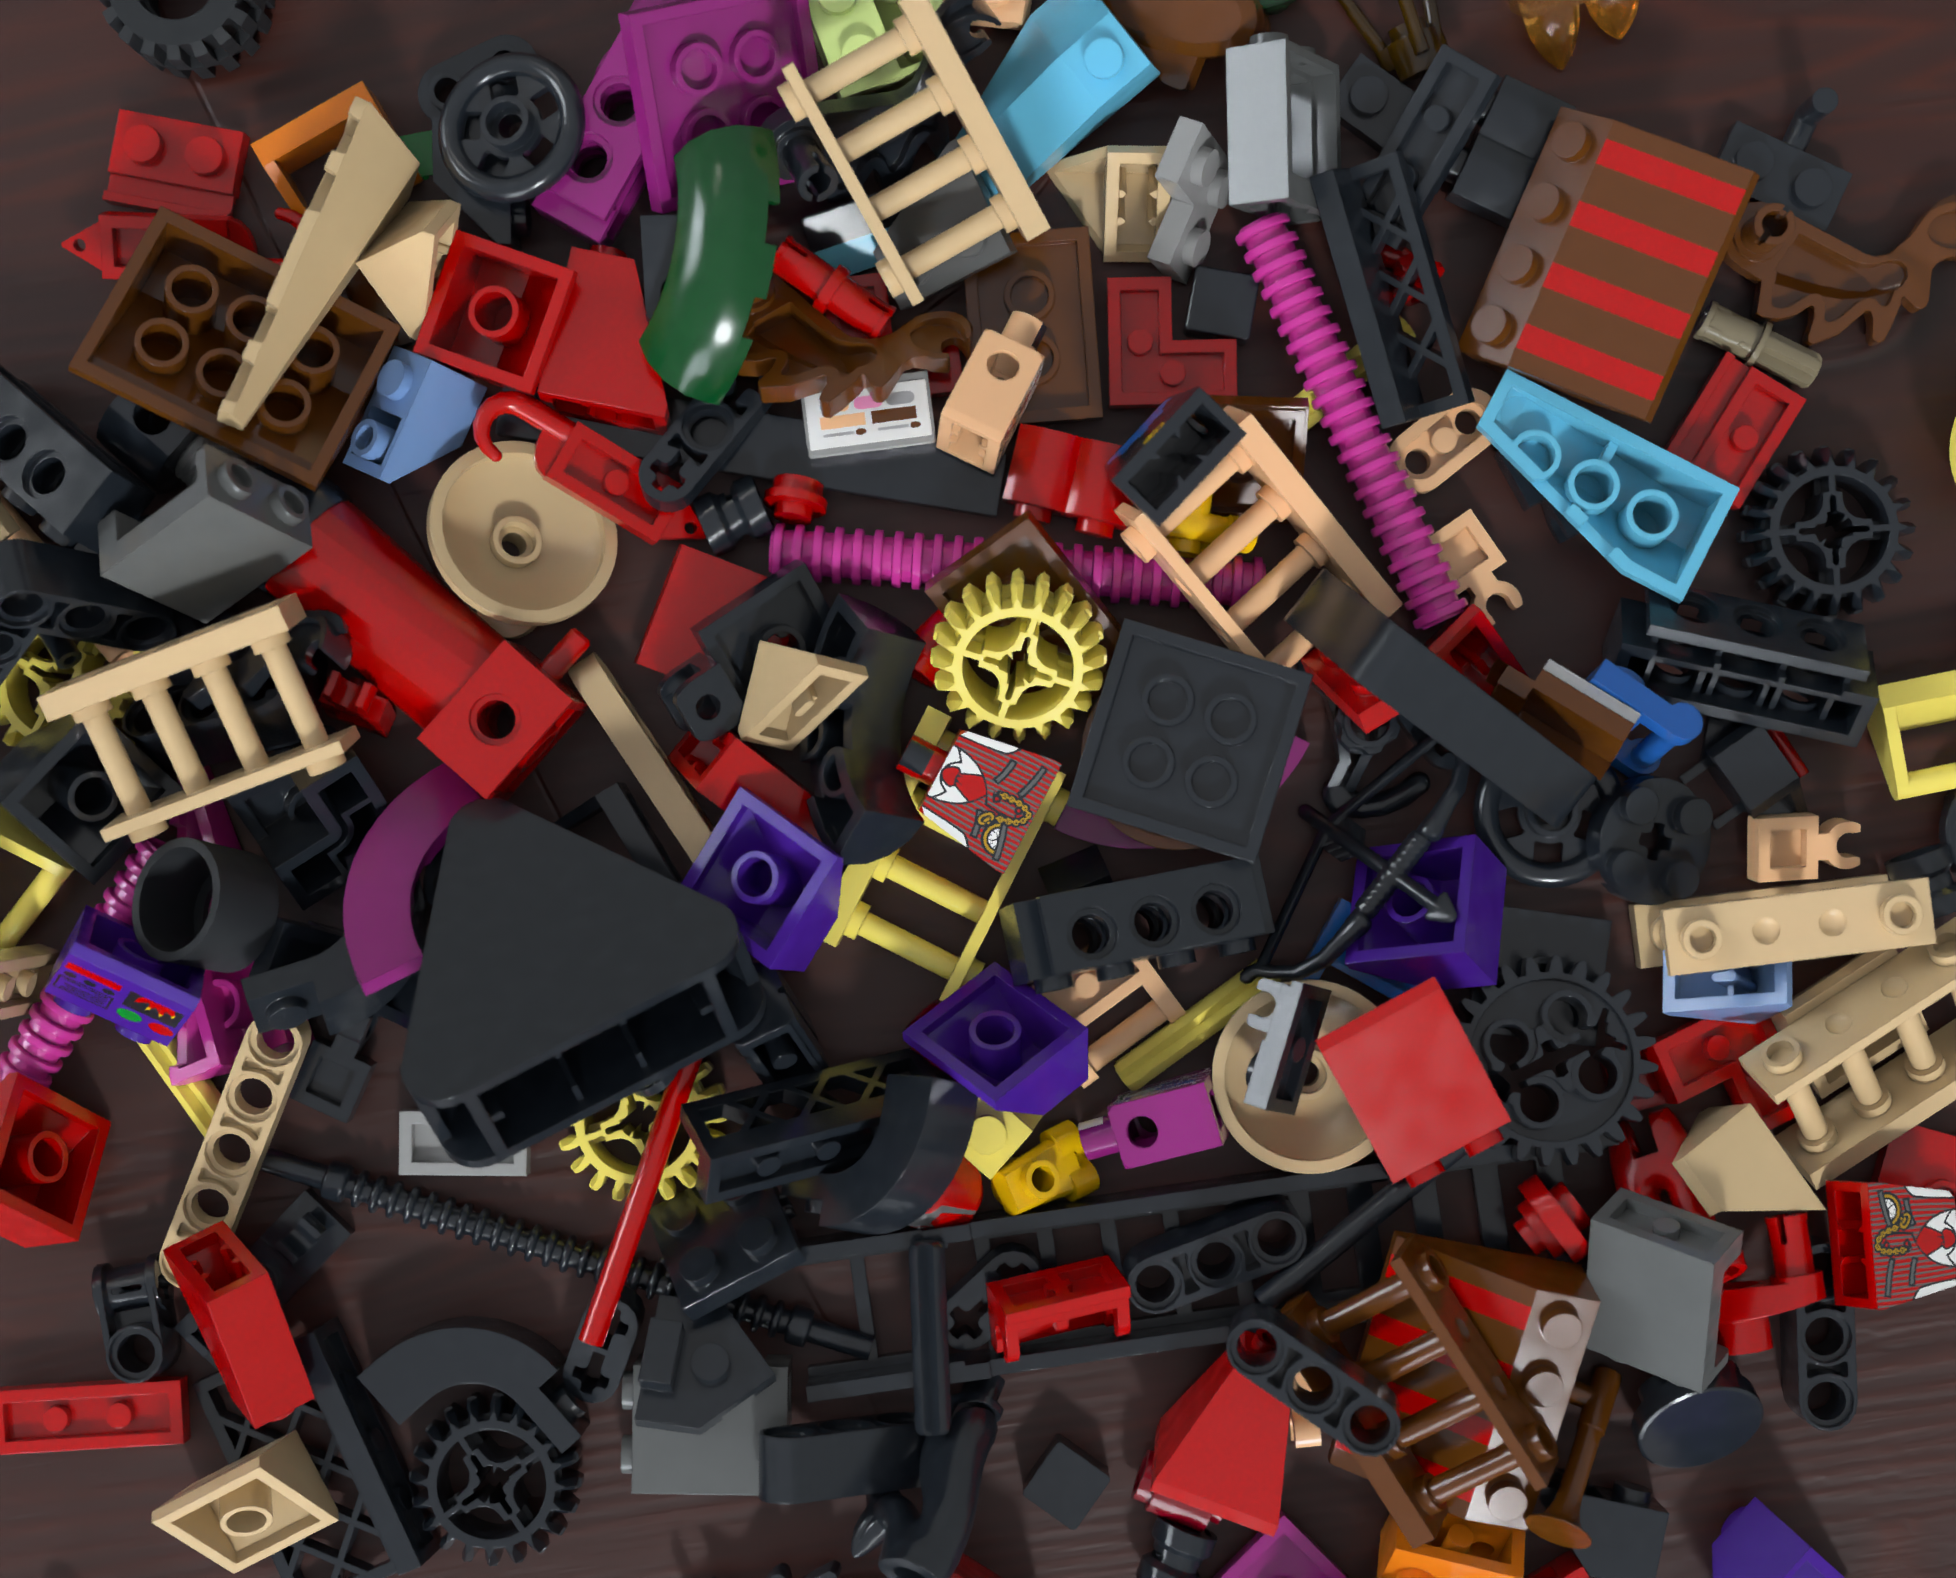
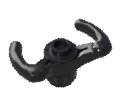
(1353, 740)

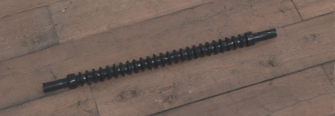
(339, 1182)

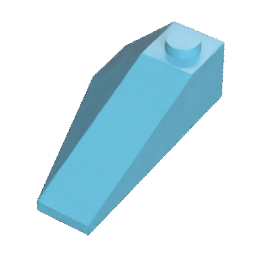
(1062, 82)
(1618, 490)

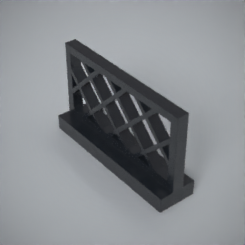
(367, 1454)

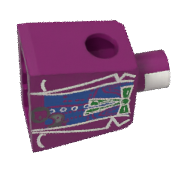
(1178, 1106)

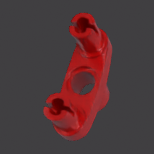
(1796, 1283)

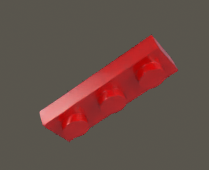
(94, 1415)

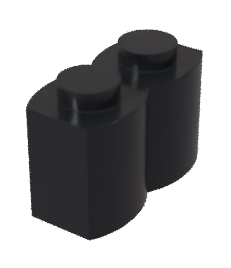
(1503, 151)

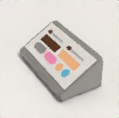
(871, 426)

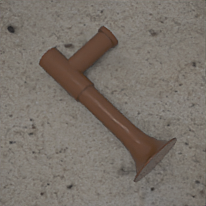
(1561, 1519)

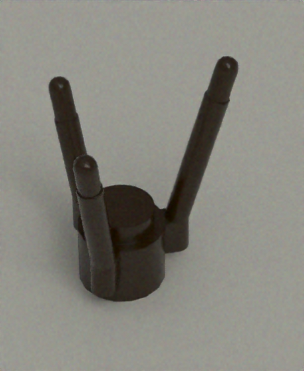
(1412, 43)

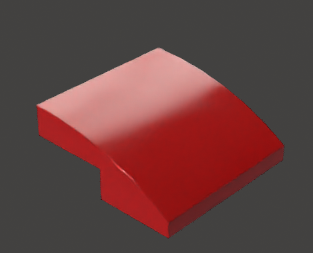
(692, 591)

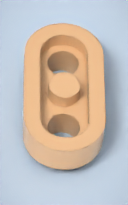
(1441, 444)

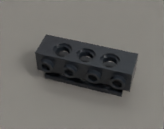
(60, 469)
(1833, 678)
(1041, 929)

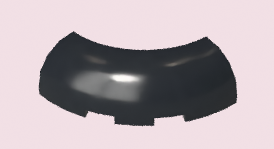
(853, 753)

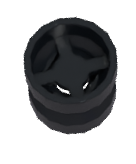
(733, 515)
(1930, 862)
(1176, 1551)

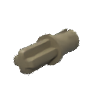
(1758, 345)

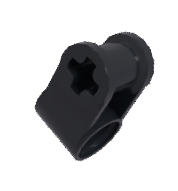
(134, 1312)

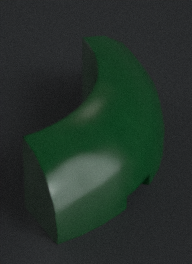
(715, 260)

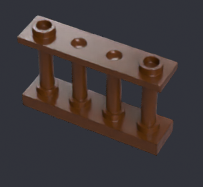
(1411, 1495)

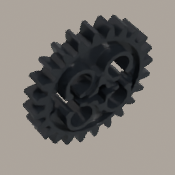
(1575, 1112)

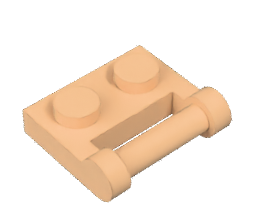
(1093, 998)

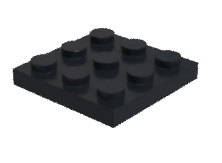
(1190, 740)

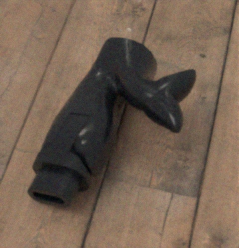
(950, 1488)

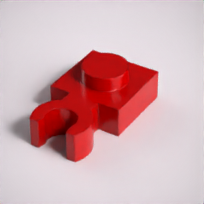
(357, 704)

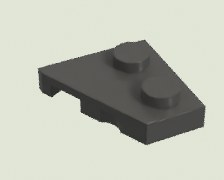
(937, 214)

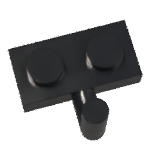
(1786, 171)

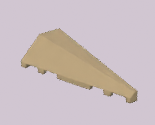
(354, 203)

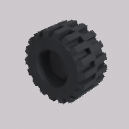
(194, 42)

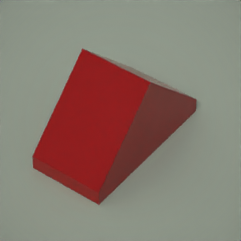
(1472, 646)

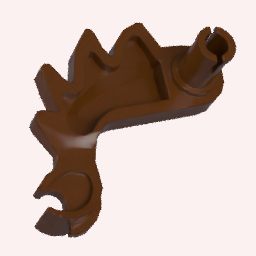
(1187, 32)
(1815, 272)
(808, 354)

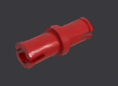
(832, 288)

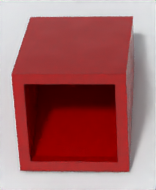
(1415, 1083)

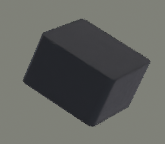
(1221, 305)
(1066, 1481)

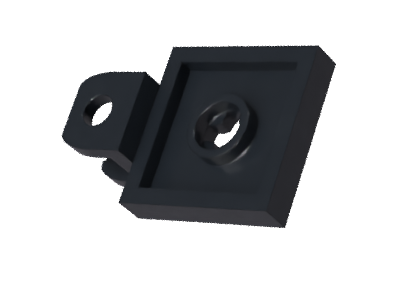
(730, 638)

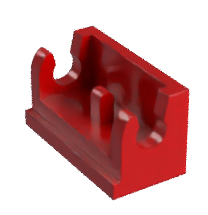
(1056, 1303)

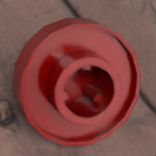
(1552, 1219)

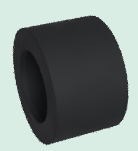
(175, 898)

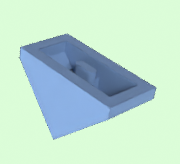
(1729, 994)

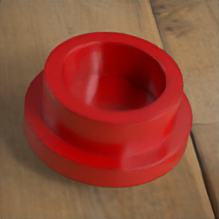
(795, 499)

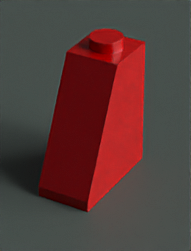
(596, 357)
(727, 762)
(241, 1323)

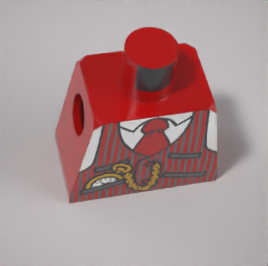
(980, 791)
(1889, 1242)

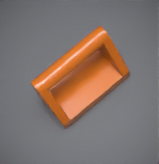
(309, 139)

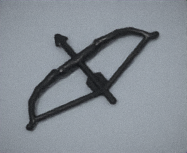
(1345, 841)

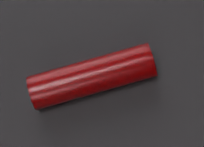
(1788, 751)

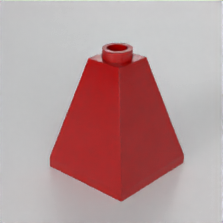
(1225, 1445)

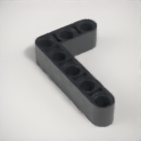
(65, 596)
(1438, 698)

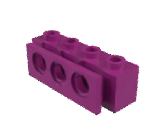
(601, 205)

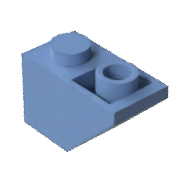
(412, 416)

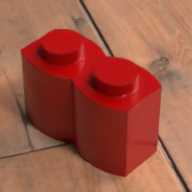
(1064, 478)

